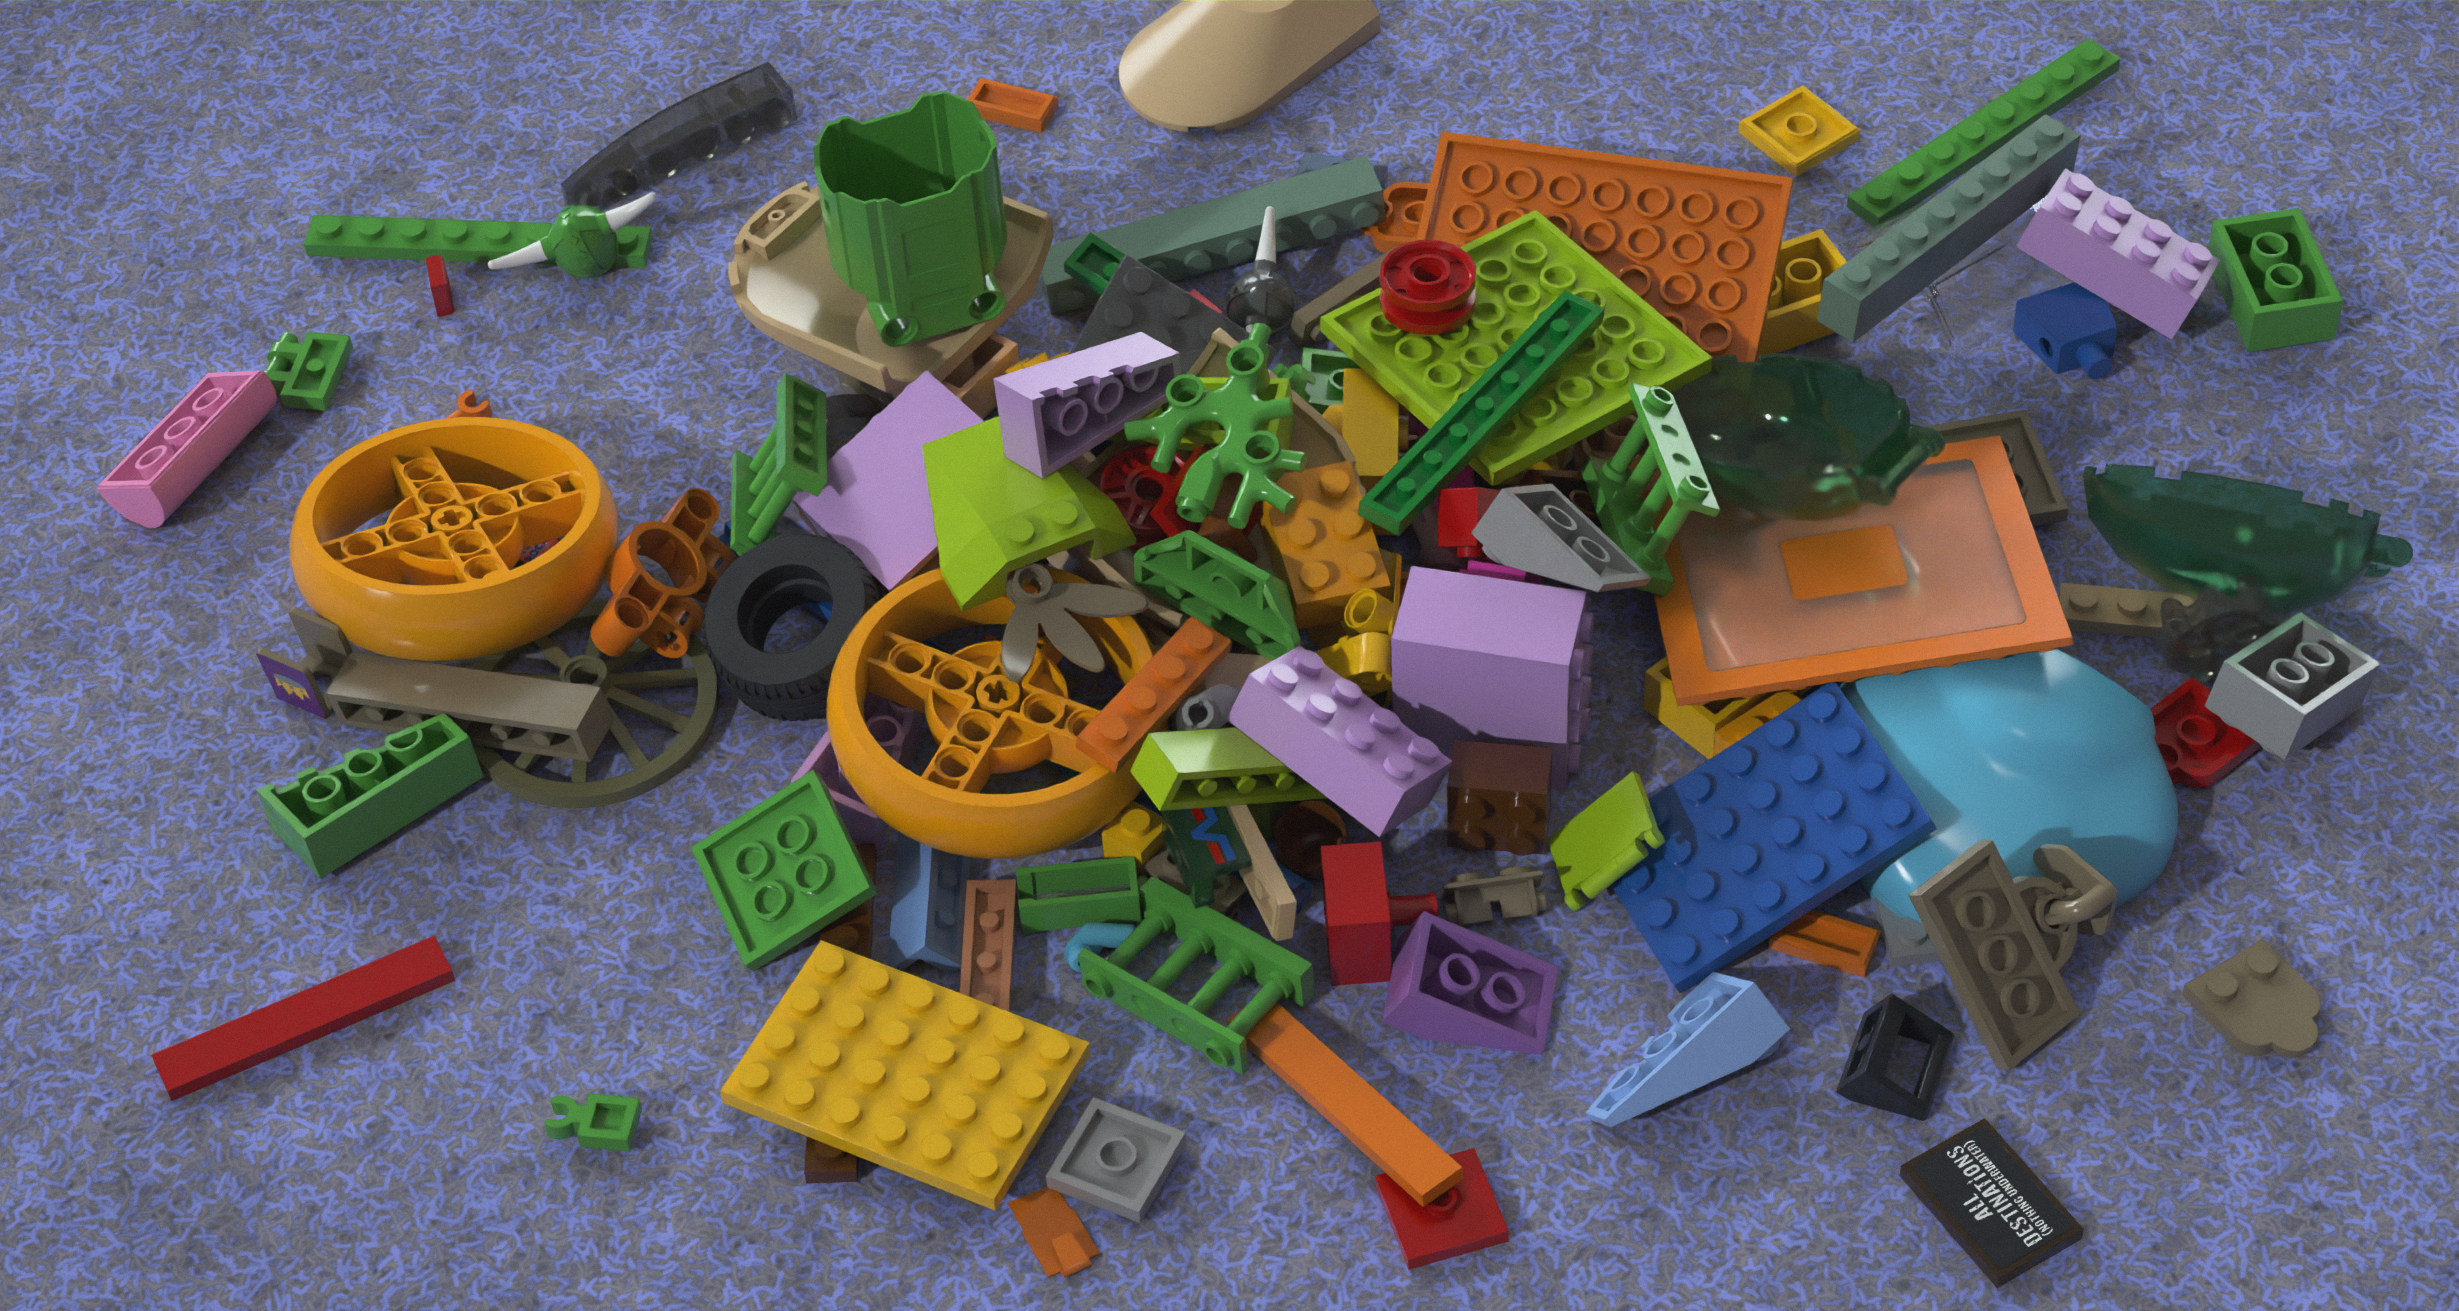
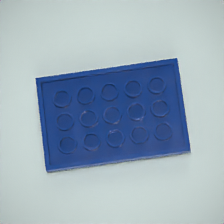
(1767, 835)

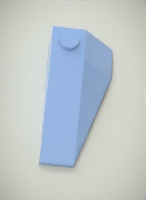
(1714, 1033)

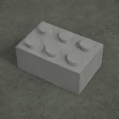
(2291, 685)

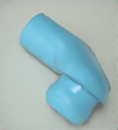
(1095, 937)

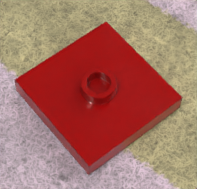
(1450, 1225)

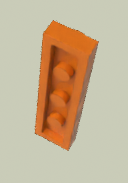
(1153, 694)

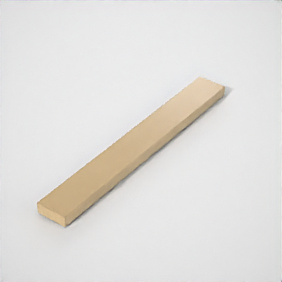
(1264, 878)

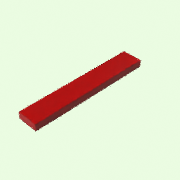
(302, 1018)

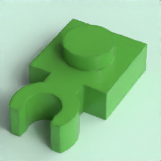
(602, 1123)

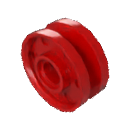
(1427, 287)
(1132, 477)

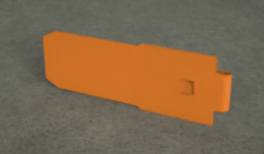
(1054, 1232)

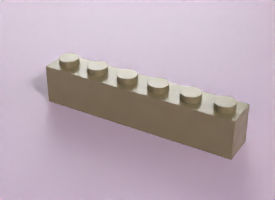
(488, 706)

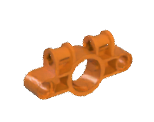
(645, 606)

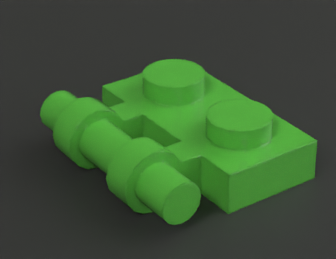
(314, 371)

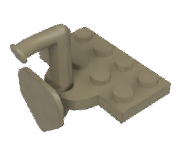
(2000, 944)

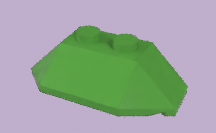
(1220, 591)

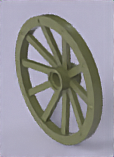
(607, 675)

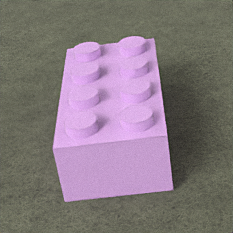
(2118, 253)
(1339, 740)

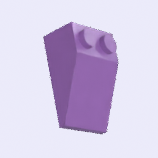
(1468, 989)

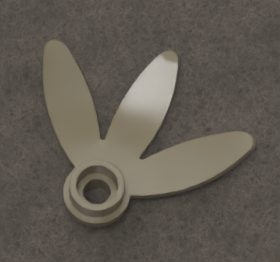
(1048, 611)

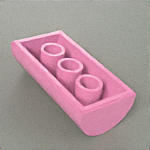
(188, 445)

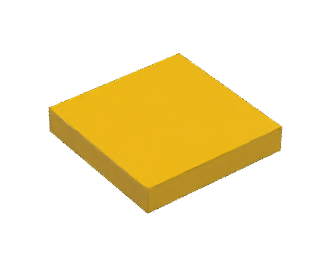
(1799, 131)

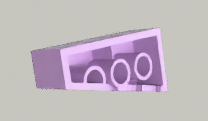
(1081, 399)

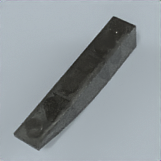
(685, 136)

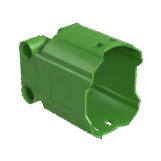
(915, 215)

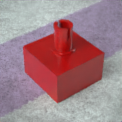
(1363, 913)

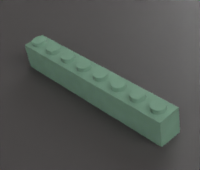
(1229, 228)
(1946, 228)

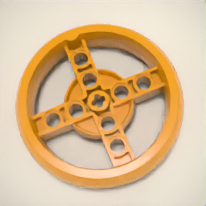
(462, 514)
(978, 724)

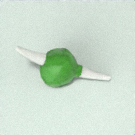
(579, 239)

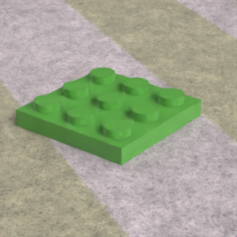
(783, 870)

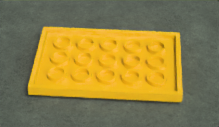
(907, 1074)

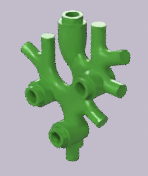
(1242, 450)

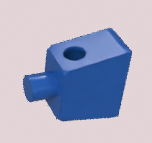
(2068, 329)

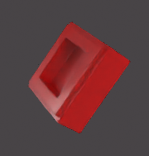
(440, 285)

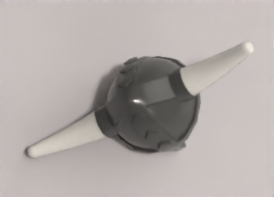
(1263, 293)

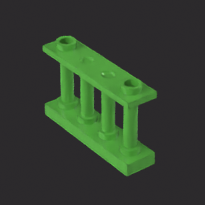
(786, 463)
(1618, 491)
(1203, 932)

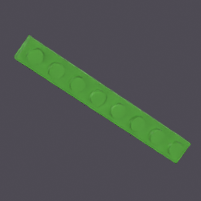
(1983, 133)
(449, 238)

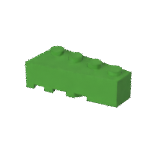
(371, 794)

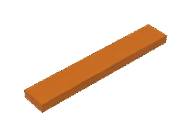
(1352, 1106)

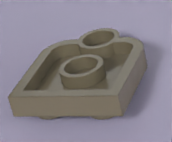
(2258, 1003)

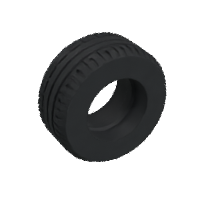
(759, 591)

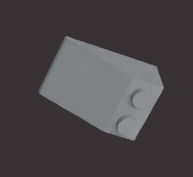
(1550, 537)

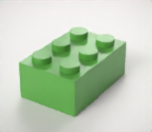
(2274, 280)

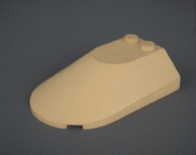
(1236, 57)

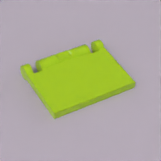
(1604, 841)

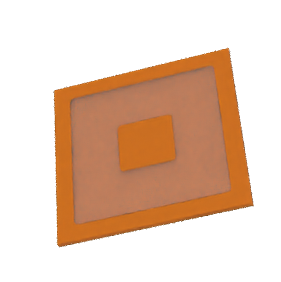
(1874, 593)

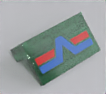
(1203, 847)

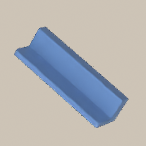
(927, 906)

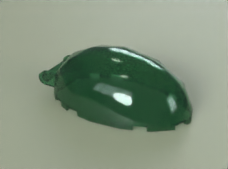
(1802, 436)
(2220, 527)

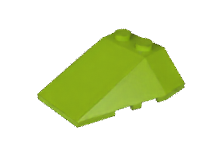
(1004, 517)

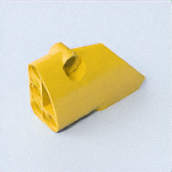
(1362, 642)

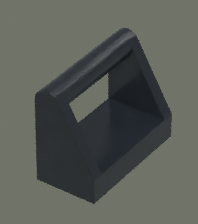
(1865, 1068)

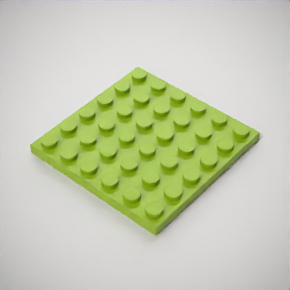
(1517, 279)

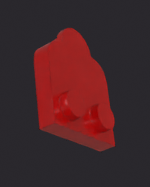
(2196, 740)

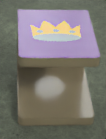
(326, 654)

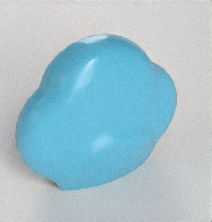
(2025, 759)

